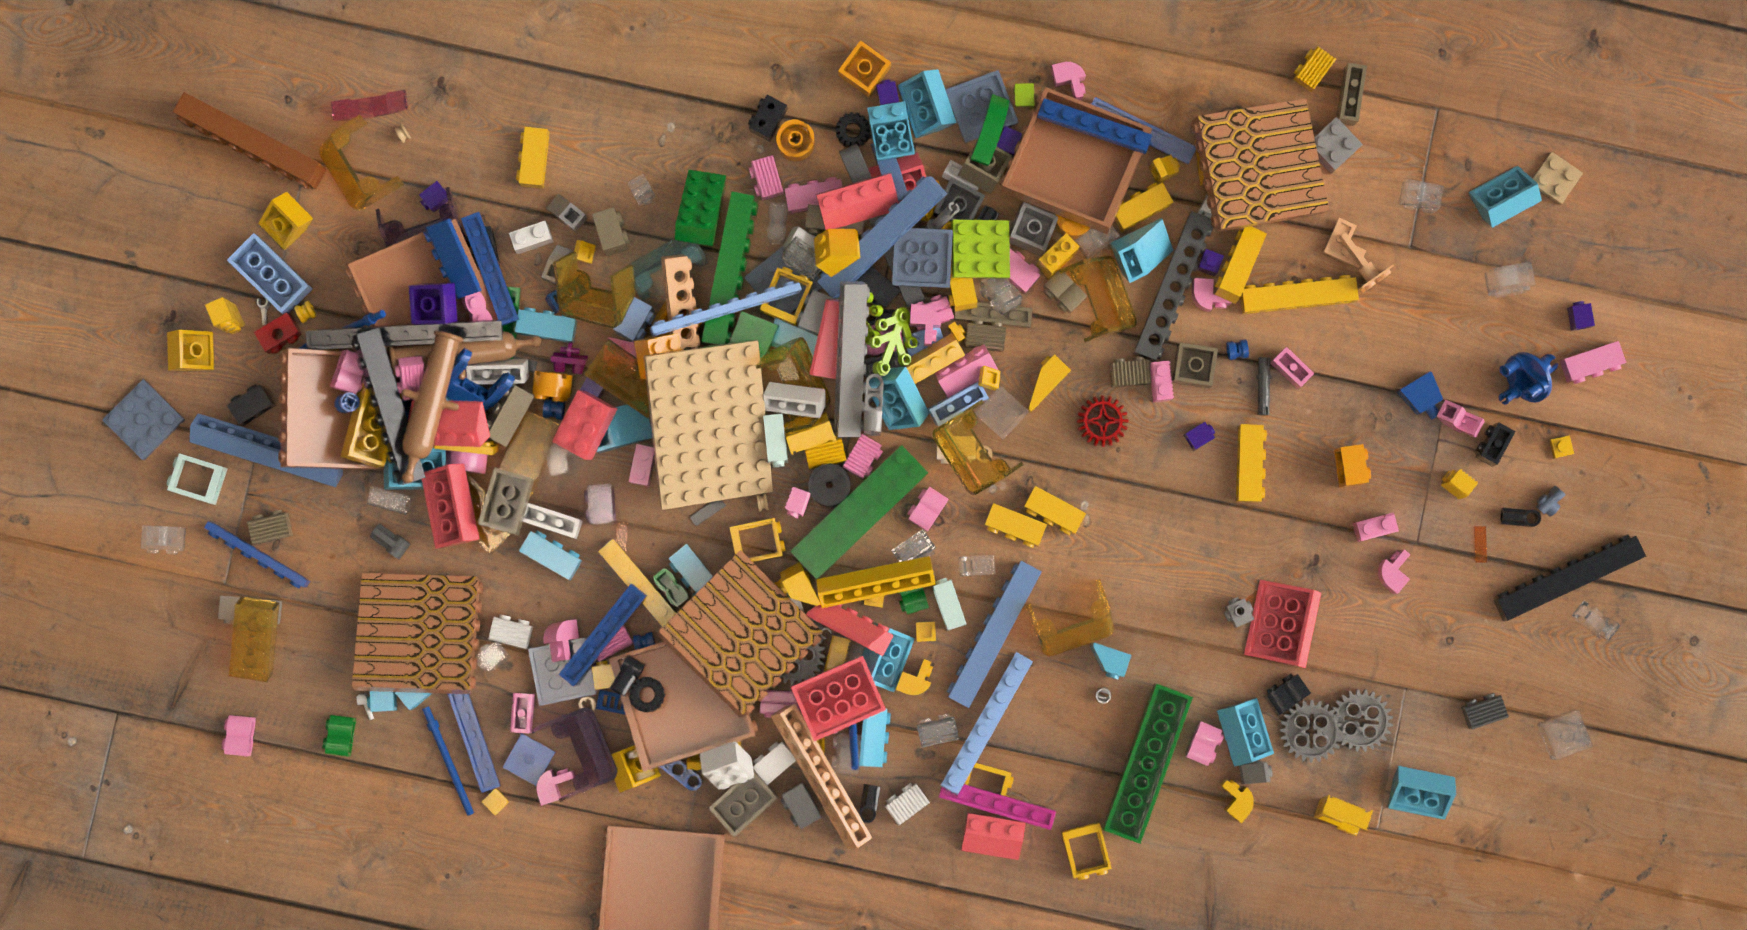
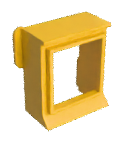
(811, 436)
(1343, 815)

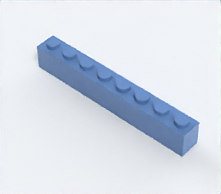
(887, 232)
(252, 447)
(994, 634)

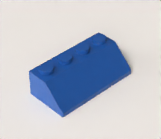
(451, 257)

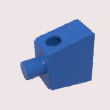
(1422, 395)

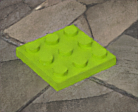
(980, 249)

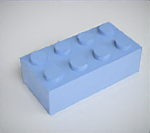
(269, 274)

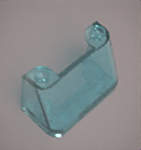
(652, 263)

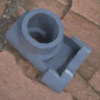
(1548, 503)

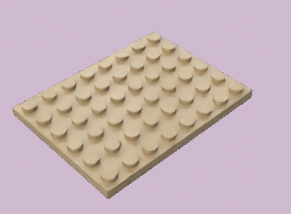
(708, 424)

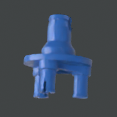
(1527, 377)

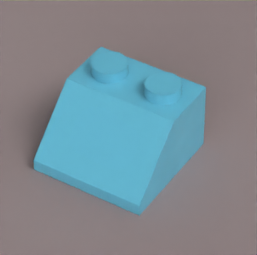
(1111, 660)

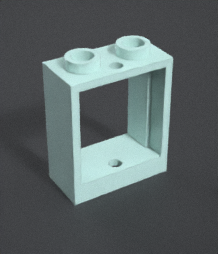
(775, 440)
(214, 486)
(948, 604)

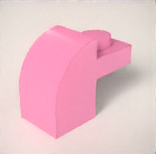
(1069, 73)
(1203, 295)
(925, 317)
(1460, 420)
(473, 462)
(1390, 574)
(558, 636)
(547, 785)

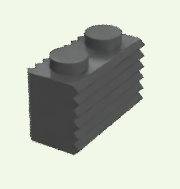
(1484, 711)

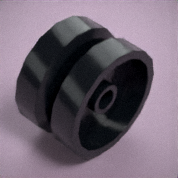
(825, 474)

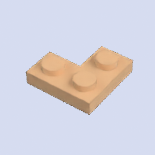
(1336, 249)

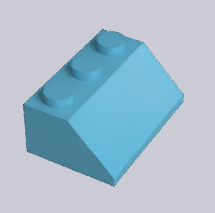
(927, 103)
(1505, 196)
(901, 400)
(434, 460)
(889, 667)
(1245, 732)
(873, 740)
(1422, 792)

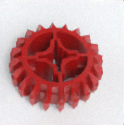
(1093, 421)

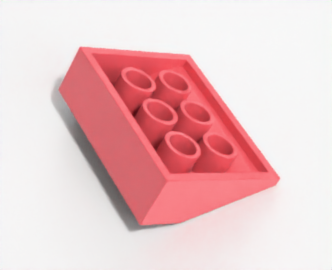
(1282, 623)
(838, 698)

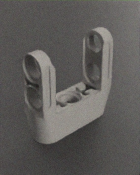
(873, 416)

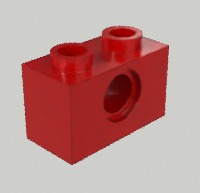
(267, 333)

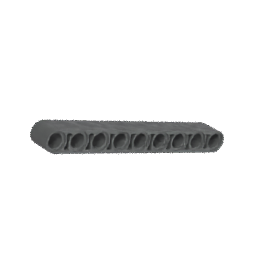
(857, 172)

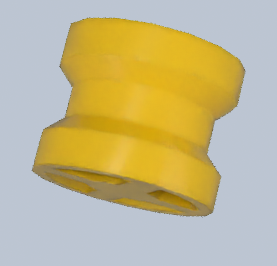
(305, 311)

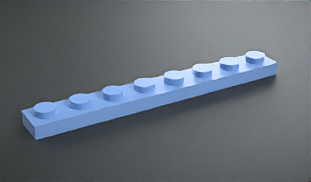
(716, 310)
(986, 723)

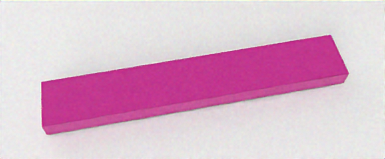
(1001, 805)

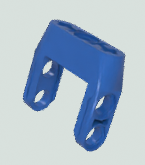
(470, 391)

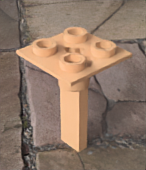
(1367, 269)

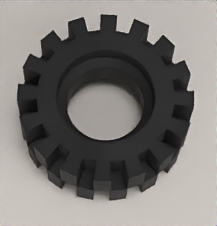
(852, 119)
(635, 690)

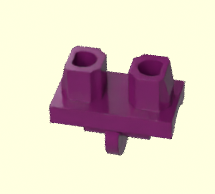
(569, 356)

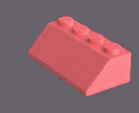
(857, 201)
(825, 352)
(462, 427)
(449, 506)
(853, 627)

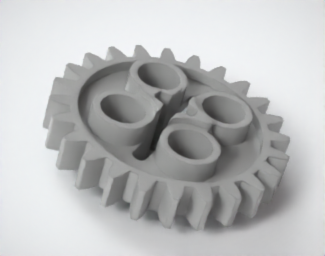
(806, 667)
(1363, 702)
(1293, 730)

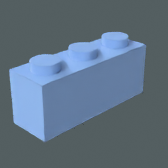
(955, 404)

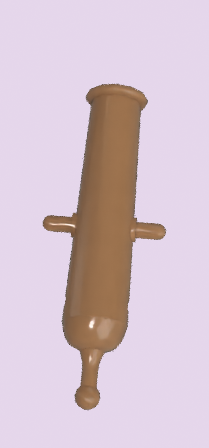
(481, 351)
(430, 401)

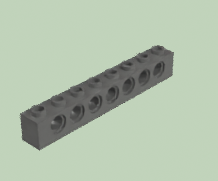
(1194, 223)

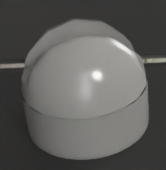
(1101, 698)

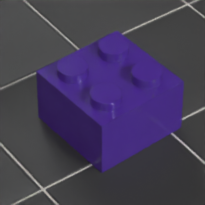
(433, 303)

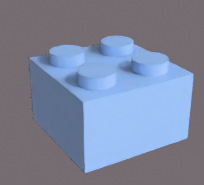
(636, 321)

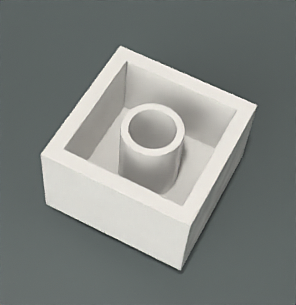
(726, 765)

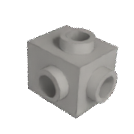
(1245, 612)

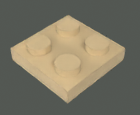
(1556, 178)

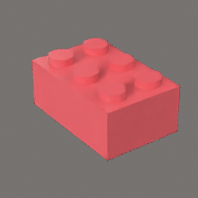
(584, 425)

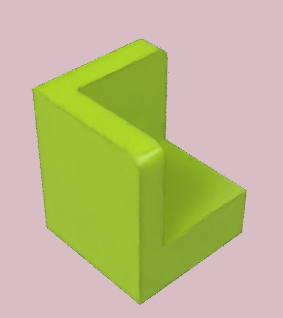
(1024, 95)

